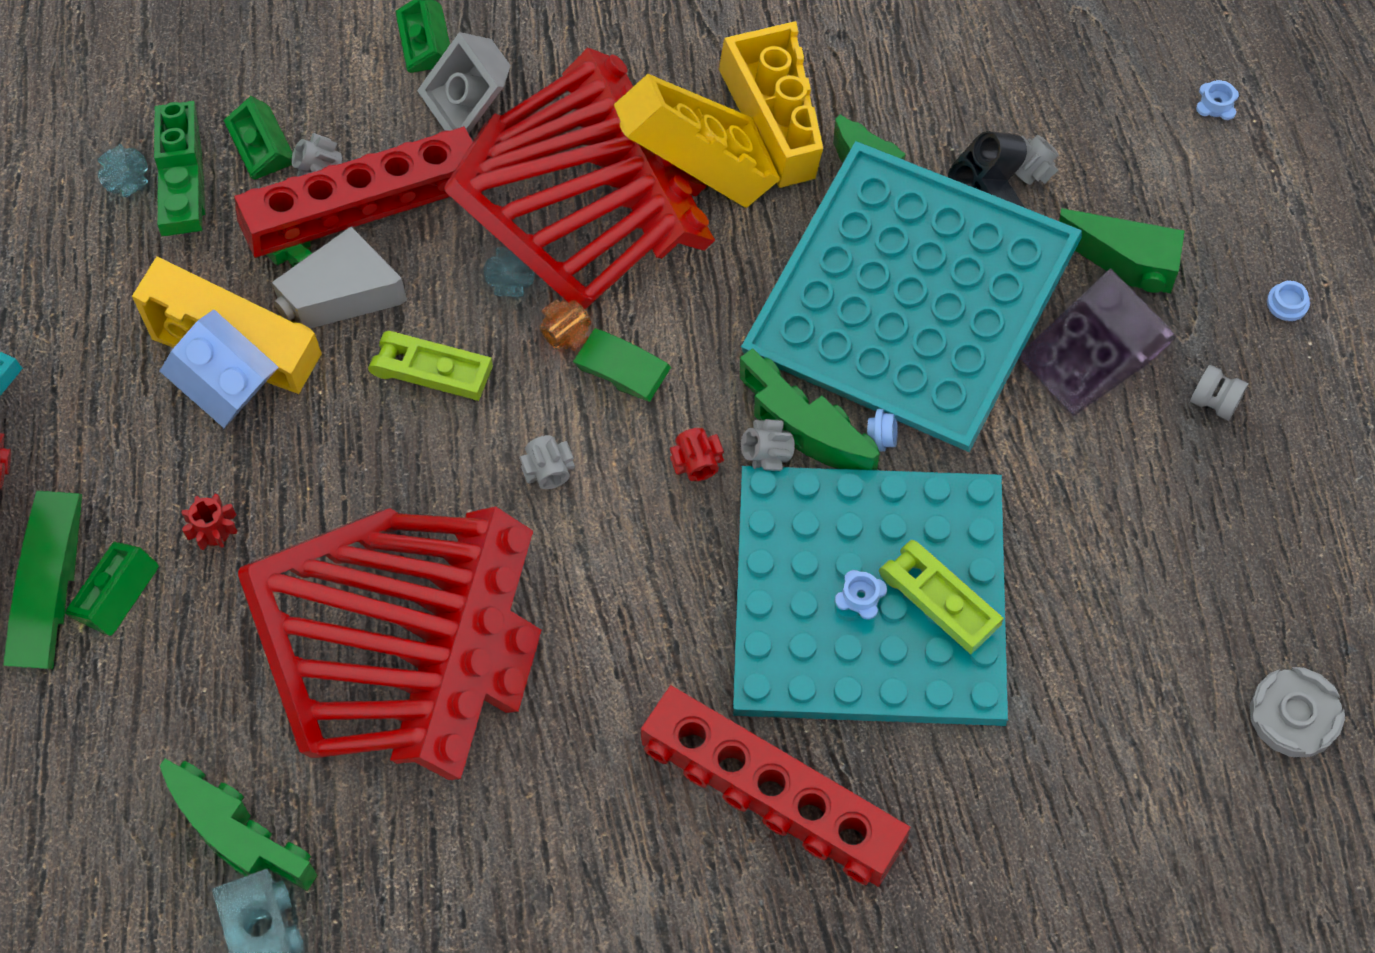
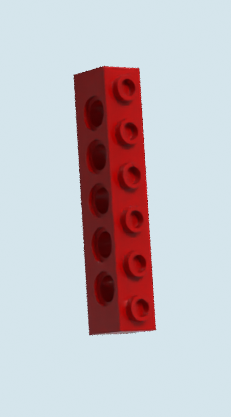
(350, 192)
(682, 715)

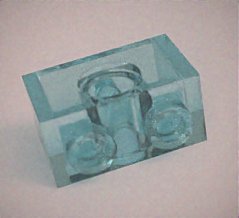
(250, 900)

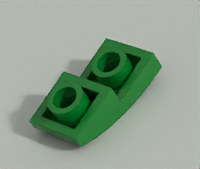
(623, 364)

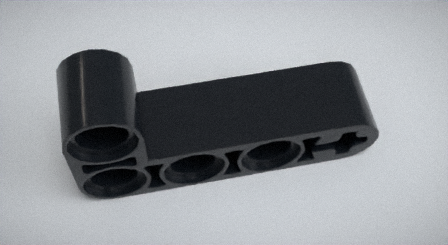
(991, 163)

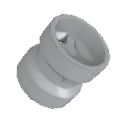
(1226, 399)

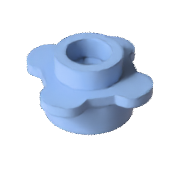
(1221, 92)
(861, 581)

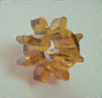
(565, 324)

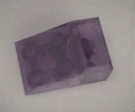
(1096, 343)

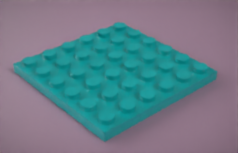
(912, 294)
(823, 662)

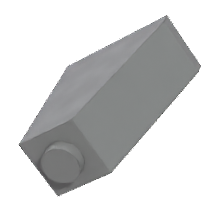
(338, 283)

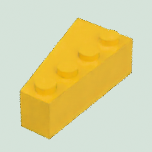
(771, 86)
(699, 138)
(176, 299)

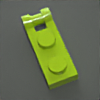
(431, 365)
(942, 596)

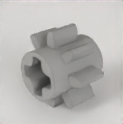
(315, 154)
(1038, 162)
(767, 444)
(547, 462)

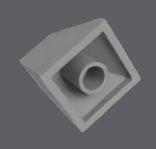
(465, 81)

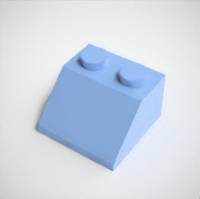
(217, 367)

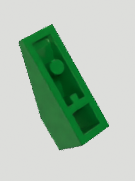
(1136, 251)

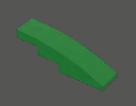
(42, 579)

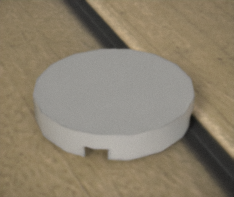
(1297, 712)

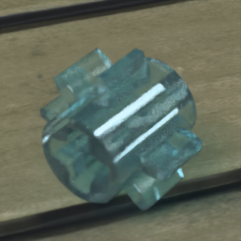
(122, 170)
(507, 273)

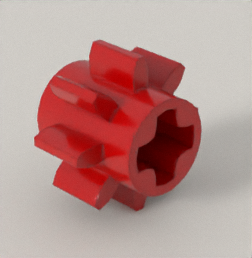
(696, 454)
(206, 510)

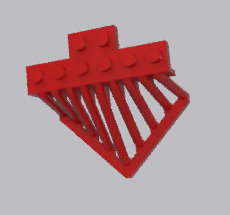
(523, 148)
(472, 645)

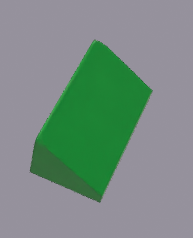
(422, 34)
(258, 138)
(112, 588)

